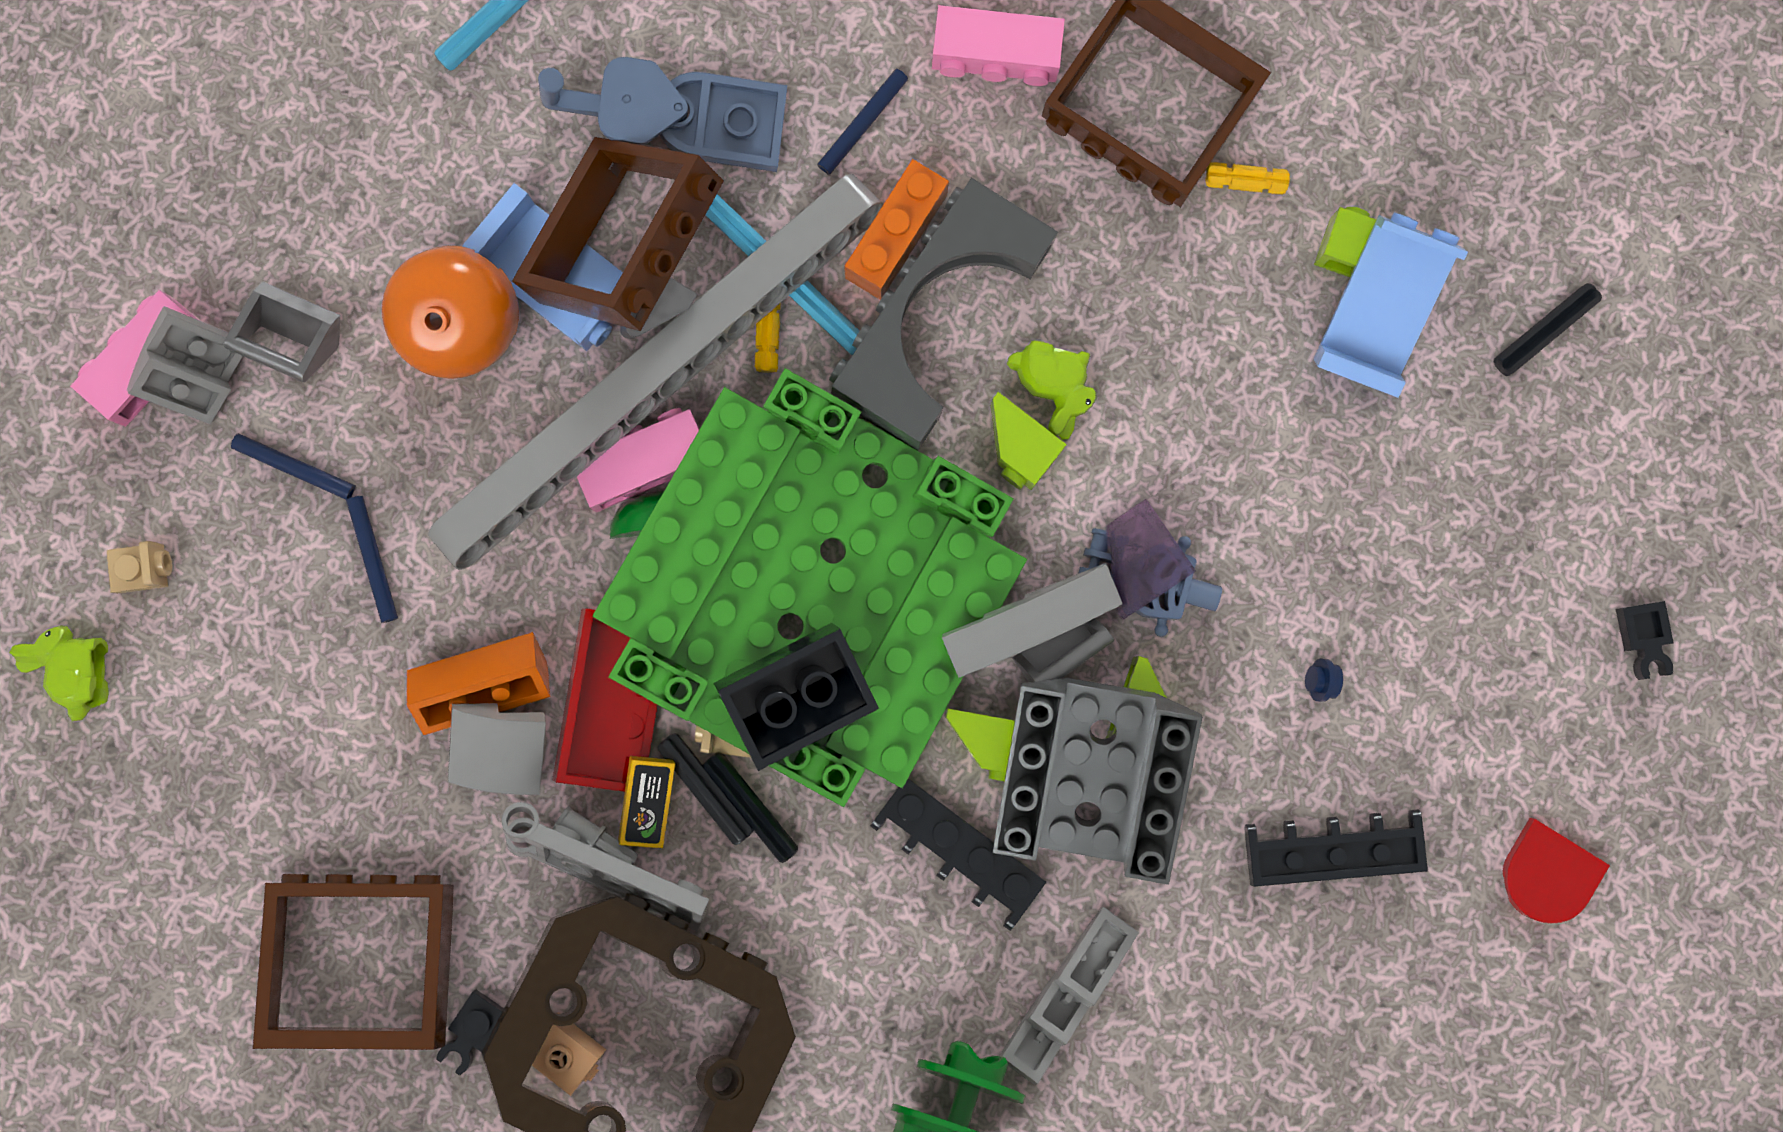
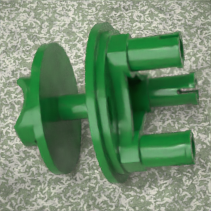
(972, 1077)

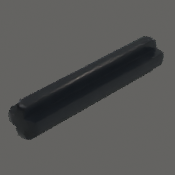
(1547, 329)
(705, 789)
(750, 807)

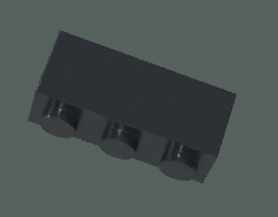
(796, 696)

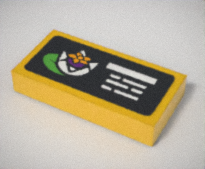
(646, 802)

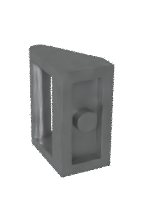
(672, 302)
(291, 318)
(1064, 652)

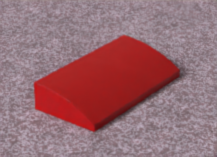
(600, 717)

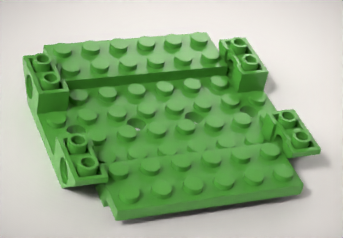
(742, 548)

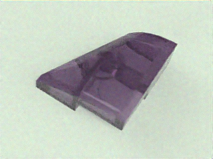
(1143, 558)

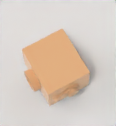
(581, 1055)

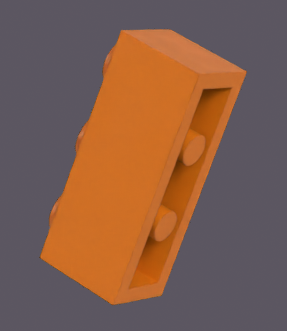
(896, 229)
(500, 673)

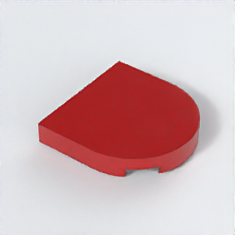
(1550, 875)

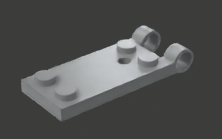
(565, 852)

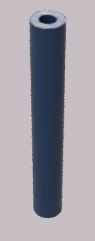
(862, 121)
(292, 466)
(372, 559)

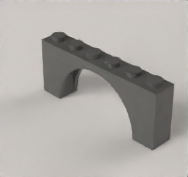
(975, 232)

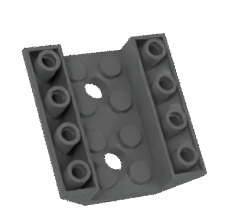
(1132, 777)

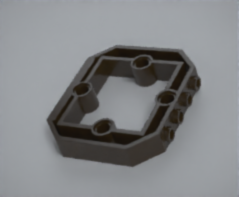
(556, 964)

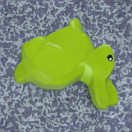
(1057, 377)
(72, 669)

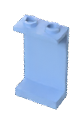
(506, 240)
(1387, 303)

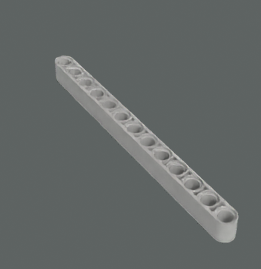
(654, 373)

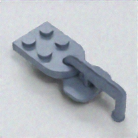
(727, 121)

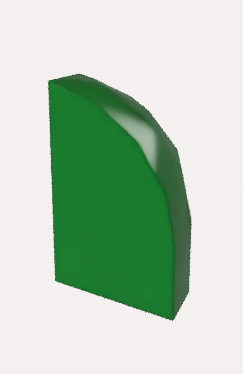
(633, 515)

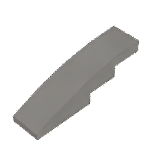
(1032, 620)
(1069, 995)

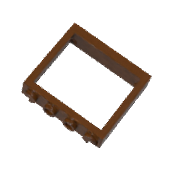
(1190, 41)
(579, 211)
(437, 966)

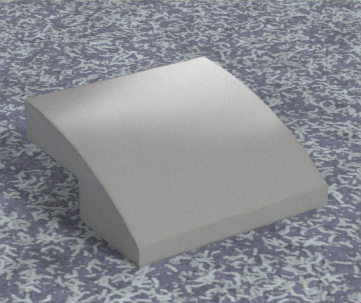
(184, 366)
(496, 749)

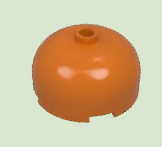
(474, 306)

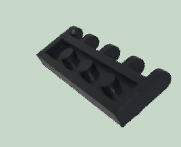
(962, 849)
(1336, 853)

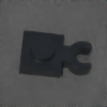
(1646, 630)
(472, 1027)

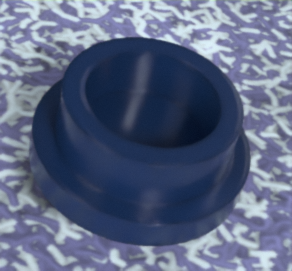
(1324, 680)

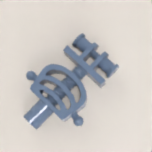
(1188, 590)

